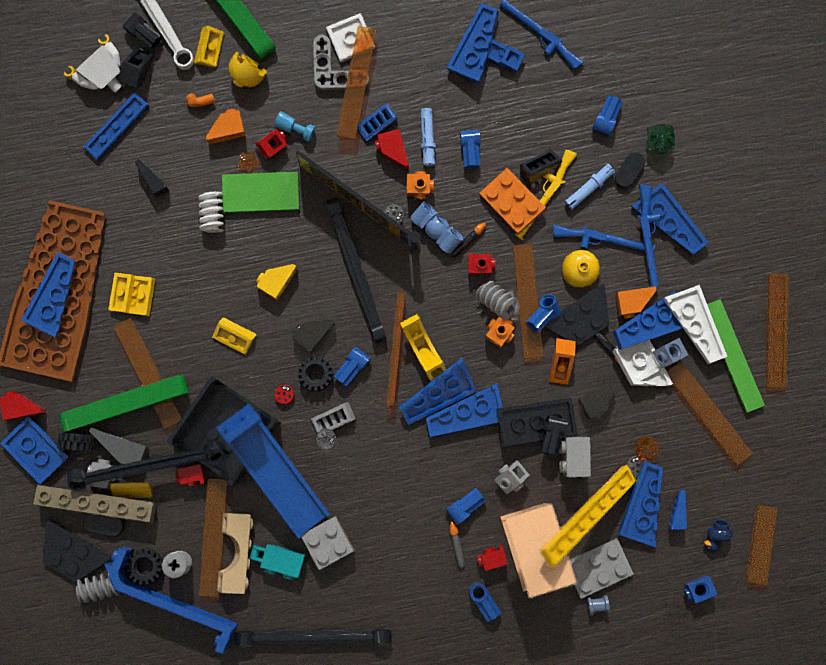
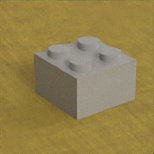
(575, 457)
(327, 542)

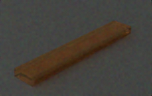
(356, 82)
(528, 298)
(777, 330)
(395, 349)
(145, 368)
(709, 413)
(213, 537)

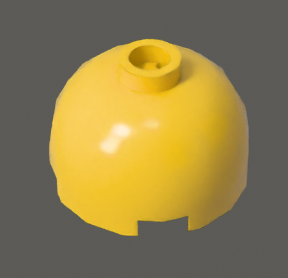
(245, 71)
(573, 271)

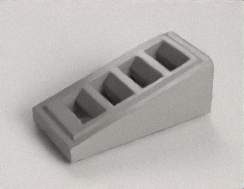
(347, 410)

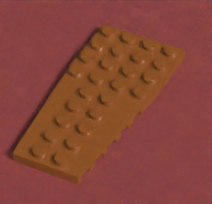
(77, 235)

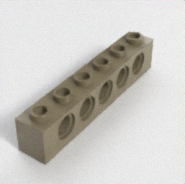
(94, 504)

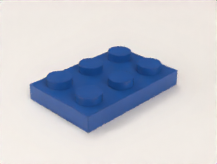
(34, 450)

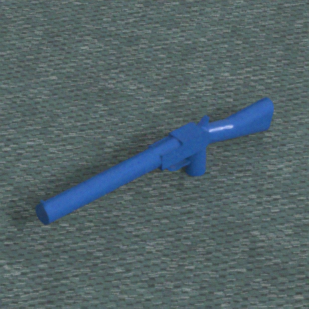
(554, 41)
(645, 192)
(588, 234)

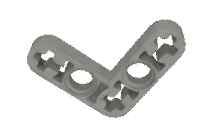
(326, 71)

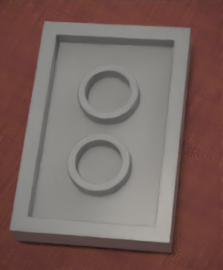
(600, 568)

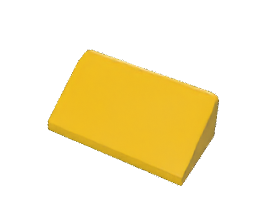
(209, 47)
(234, 335)
(131, 490)

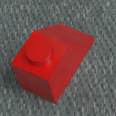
(392, 148)
(18, 406)

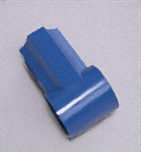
(606, 119)
(470, 143)
(547, 311)
(354, 363)
(462, 508)
(484, 602)

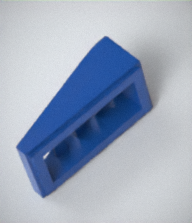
(378, 113)
(678, 516)

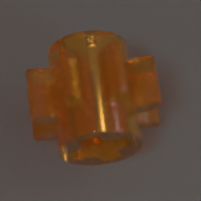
(647, 448)

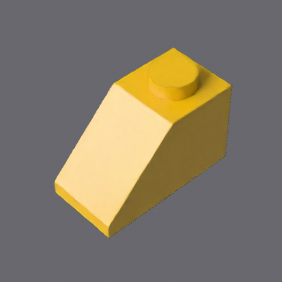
(275, 280)

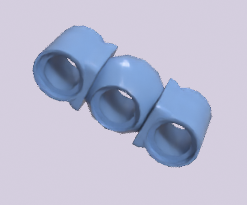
(436, 227)

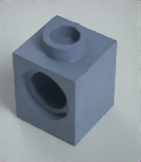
(670, 353)

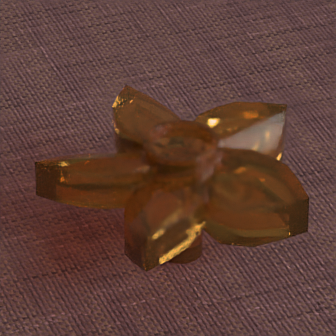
(248, 161)

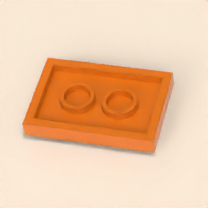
(512, 201)

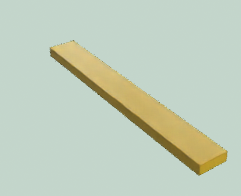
(587, 516)

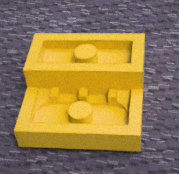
(131, 294)

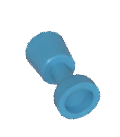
(287, 124)

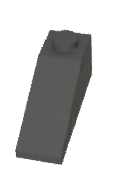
(122, 449)

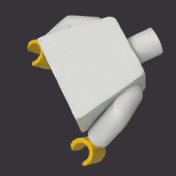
(99, 68)

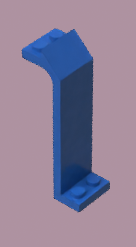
(272, 470)
(121, 583)

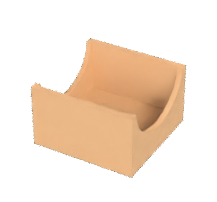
(526, 535)

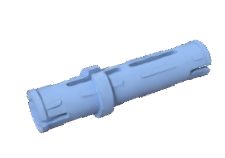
(427, 137)
(595, 182)

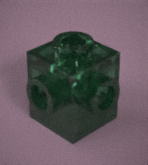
(660, 138)

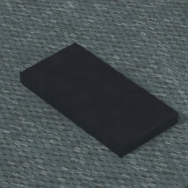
(526, 422)

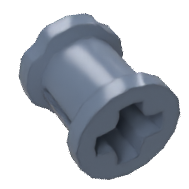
(598, 605)

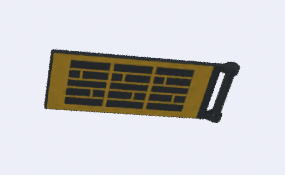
(360, 202)

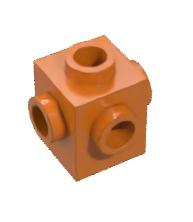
(416, 179)
(499, 338)

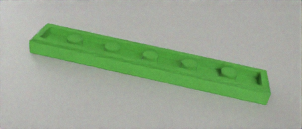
(735, 359)

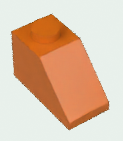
(227, 127)
(633, 301)
(562, 361)

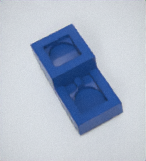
(505, 56)

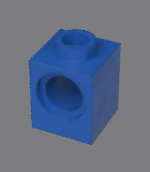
(708, 589)

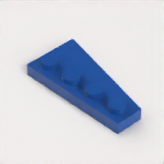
(474, 47)
(673, 219)
(49, 301)
(649, 324)
(444, 390)
(467, 414)
(642, 510)

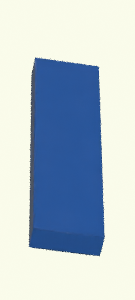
(116, 126)

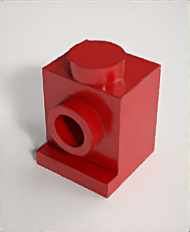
(279, 143)
(475, 269)
(191, 475)
(492, 558)

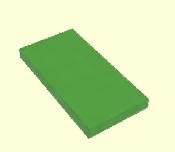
(260, 192)

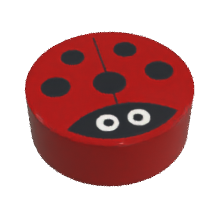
(284, 394)

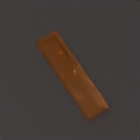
(761, 544)

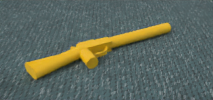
(556, 180)

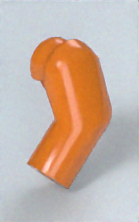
(205, 100)

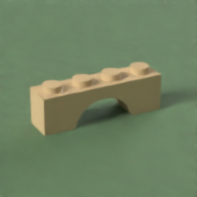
(234, 578)

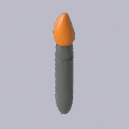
(457, 545)

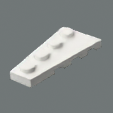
(695, 318)

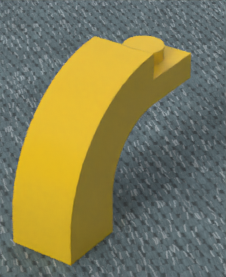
(422, 347)

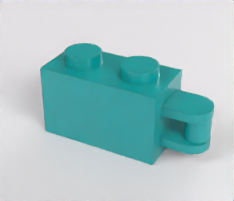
(279, 560)

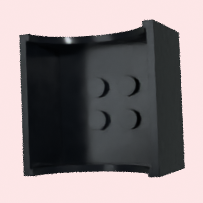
(200, 423)

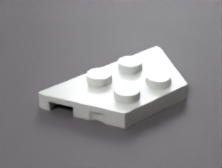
(641, 365)

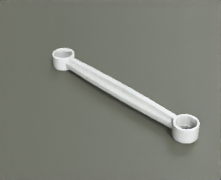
(167, 32)

